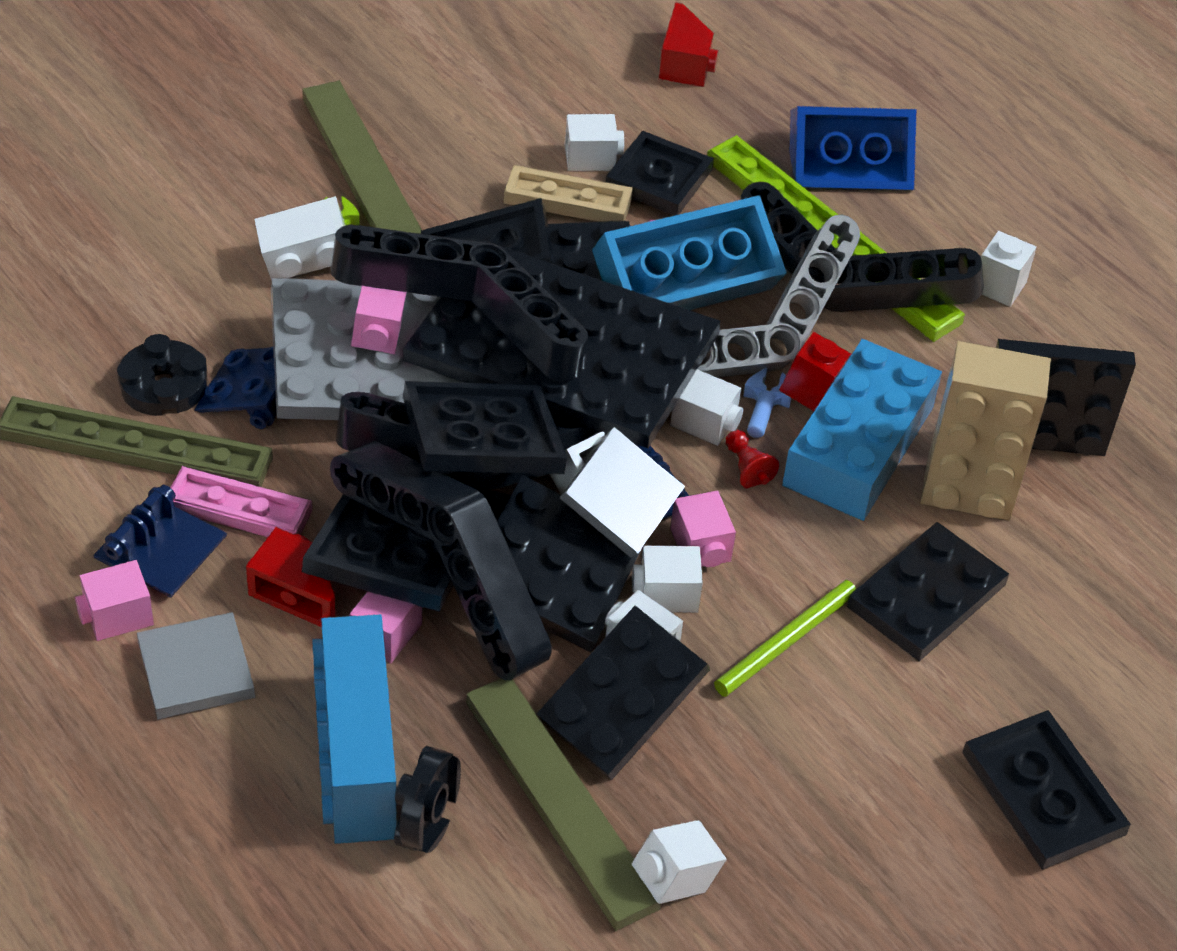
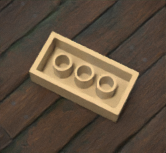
(985, 430)

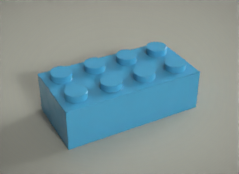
(695, 255)
(861, 429)
(354, 729)

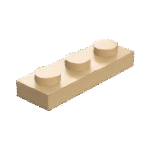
(569, 194)

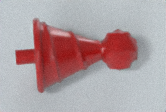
(754, 465)

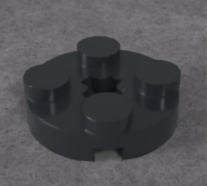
(157, 357)
(425, 799)

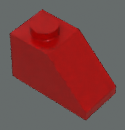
(687, 49)
(814, 370)
(278, 579)

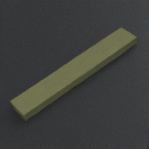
(359, 158)
(131, 441)
(562, 802)

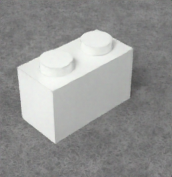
(299, 238)

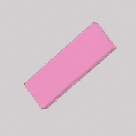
(239, 503)

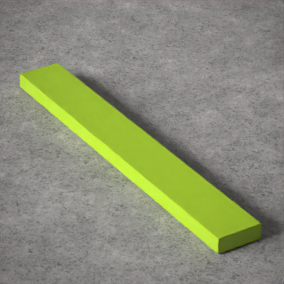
(746, 165)

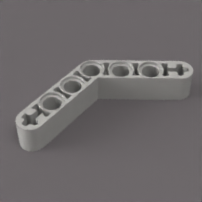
(782, 324)

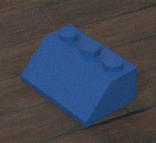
(853, 147)

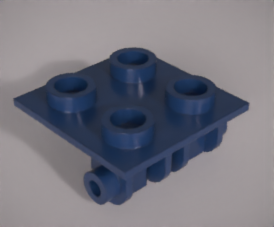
(246, 384)
(162, 540)

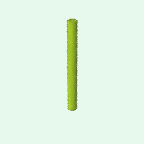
(784, 639)

